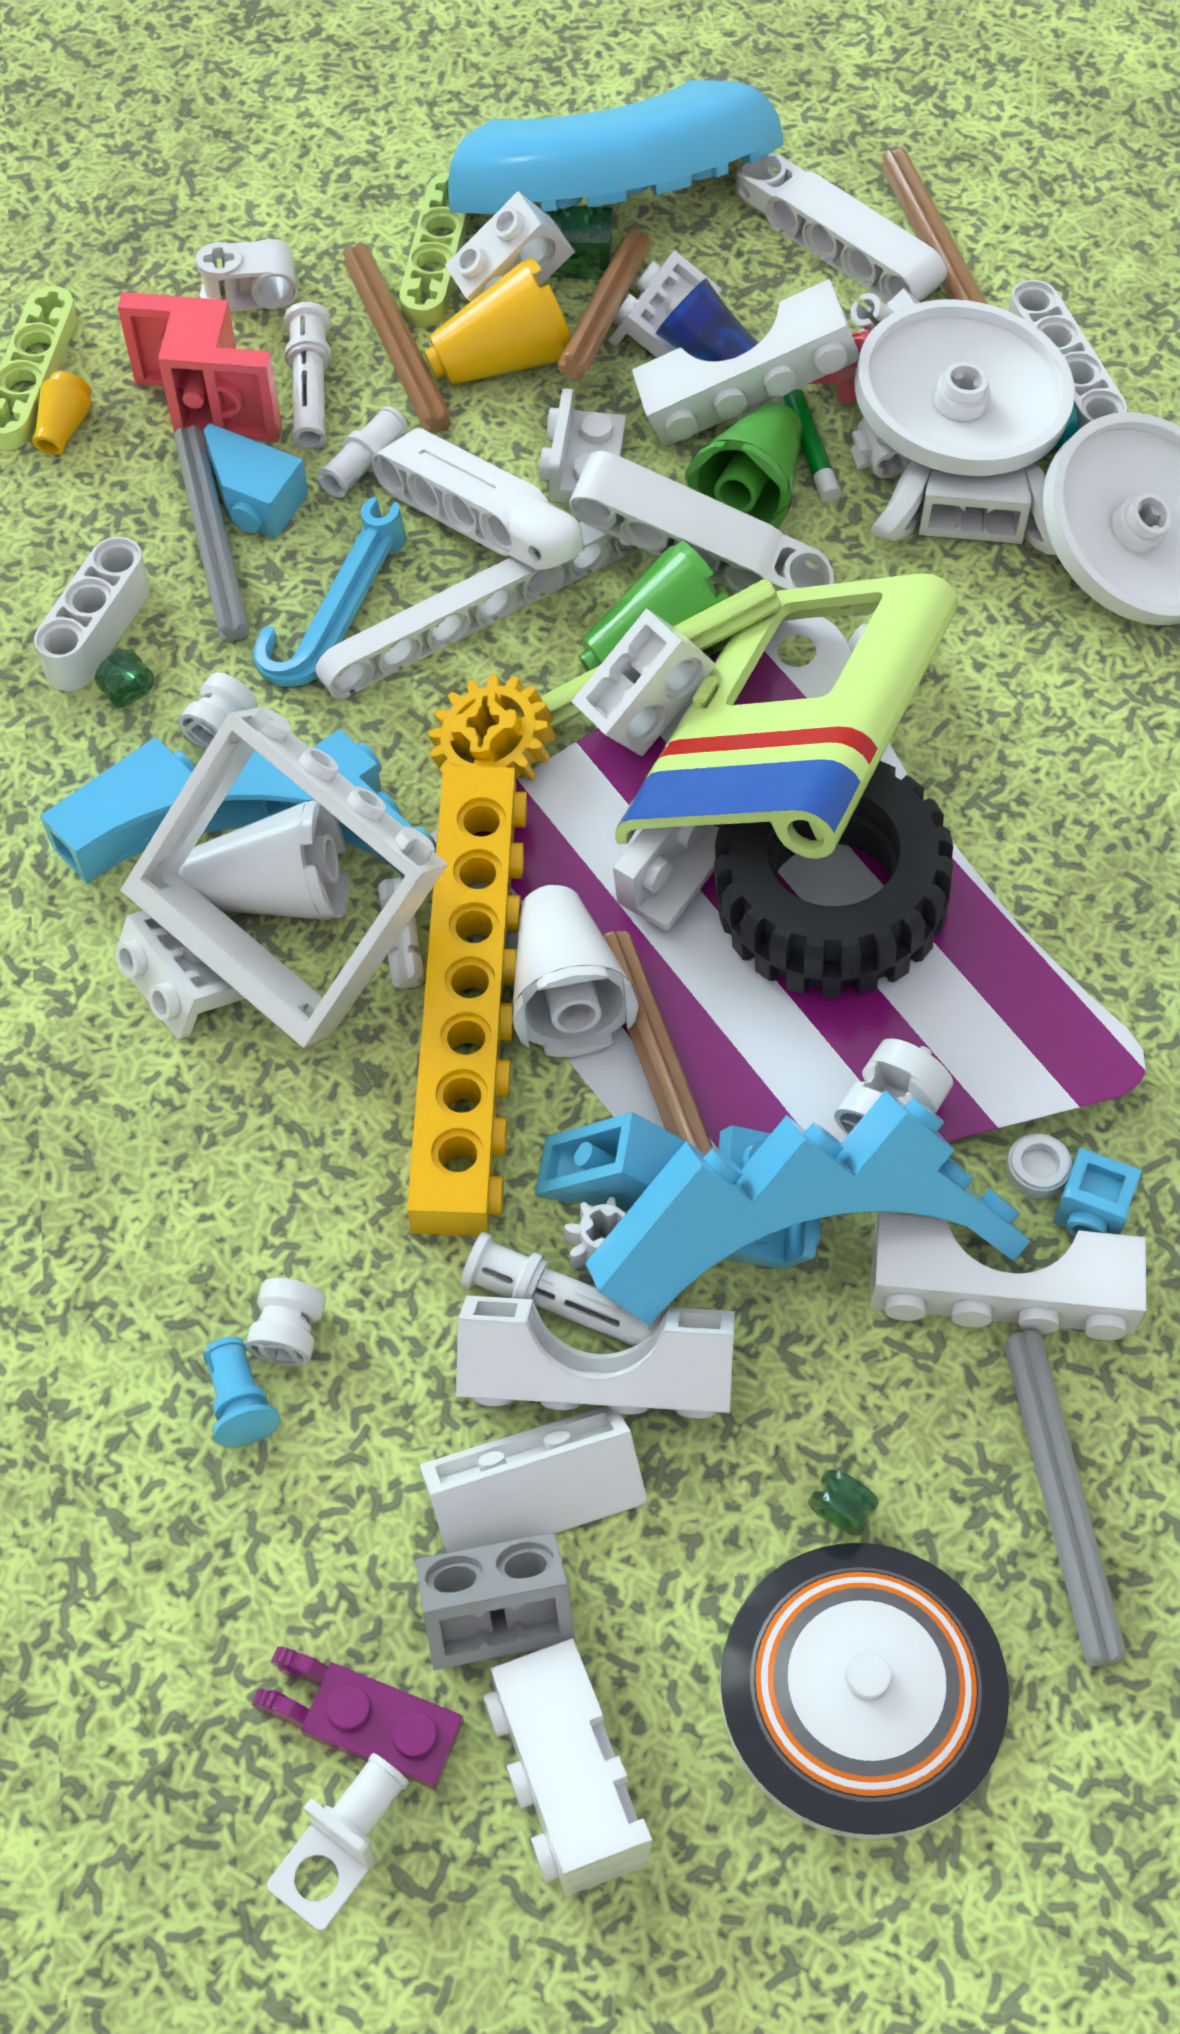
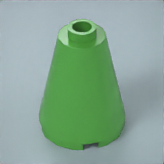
(752, 463)
(671, 588)

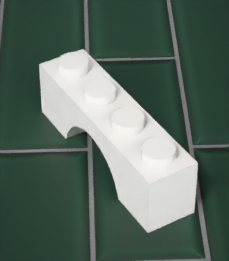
(802, 346)
(926, 1271)
(513, 1356)

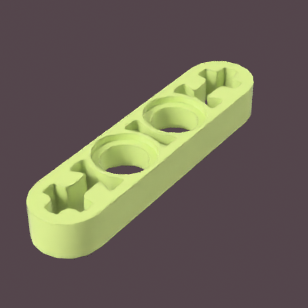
(432, 249)
(37, 368)

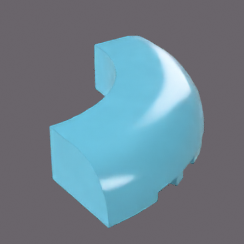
(614, 150)

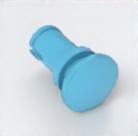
(239, 1403)

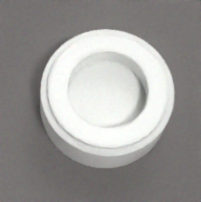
(1038, 1166)

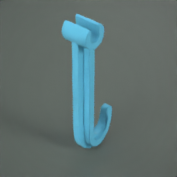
(342, 602)

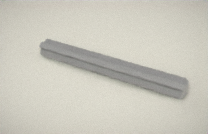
(211, 534)
(1064, 1500)

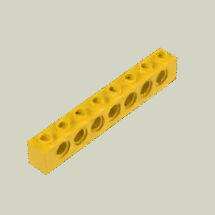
(438, 1198)

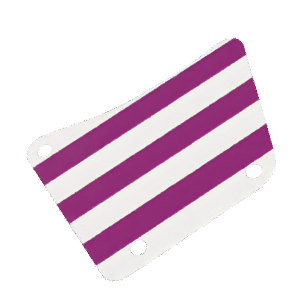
(982, 1000)

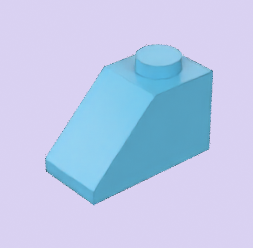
(255, 481)
(605, 1161)

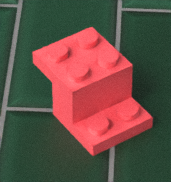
(194, 355)

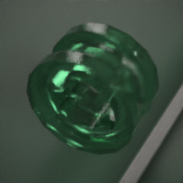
(124, 678)
(843, 1502)

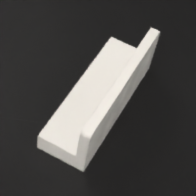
(536, 1481)

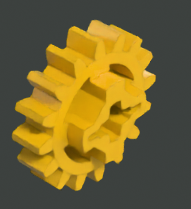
(490, 732)

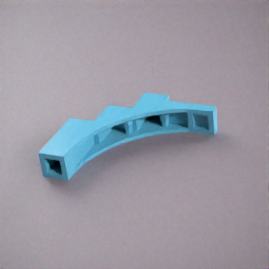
(126, 803)
(710, 1207)

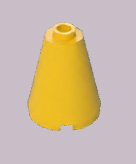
(501, 330)

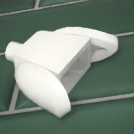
(968, 507)

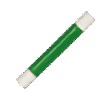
(813, 448)

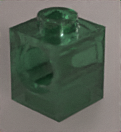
(590, 237)

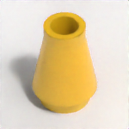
(61, 410)

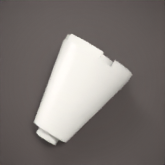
(275, 866)
(567, 978)

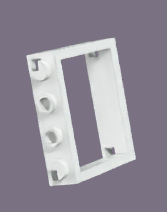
(220, 940)

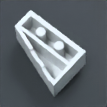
(566, 1769)

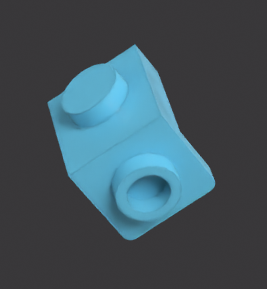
(1096, 1194)

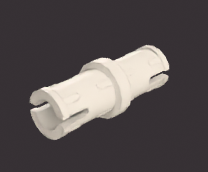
(358, 450)

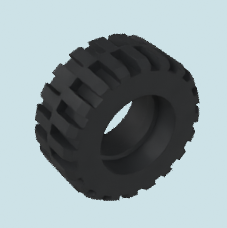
(848, 942)

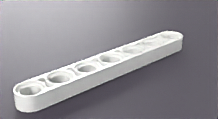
(465, 614)

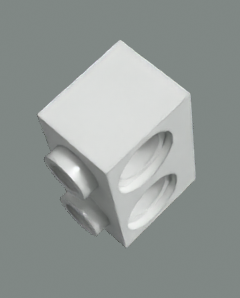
(509, 237)
(643, 683)

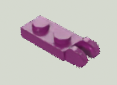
(365, 1717)

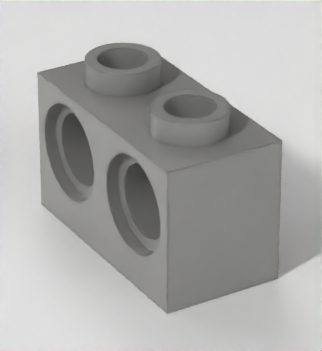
(494, 1600)

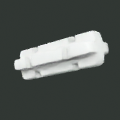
(405, 954)

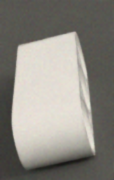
(92, 613)

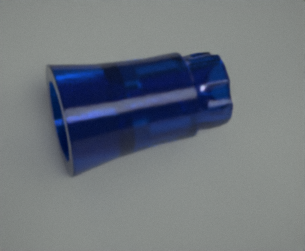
(706, 327)

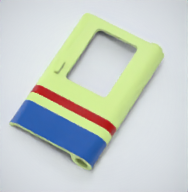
(798, 754)

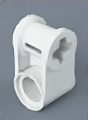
(253, 274)

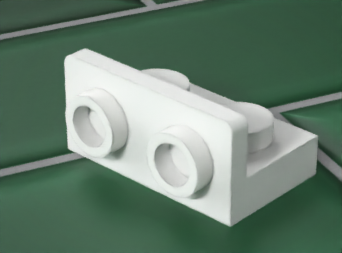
(660, 294)
(574, 439)
(665, 871)
(169, 974)

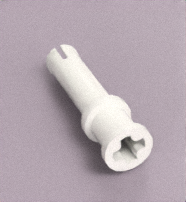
(308, 358)
(530, 1278)

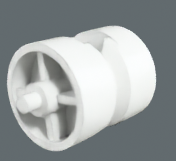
(902, 1072)

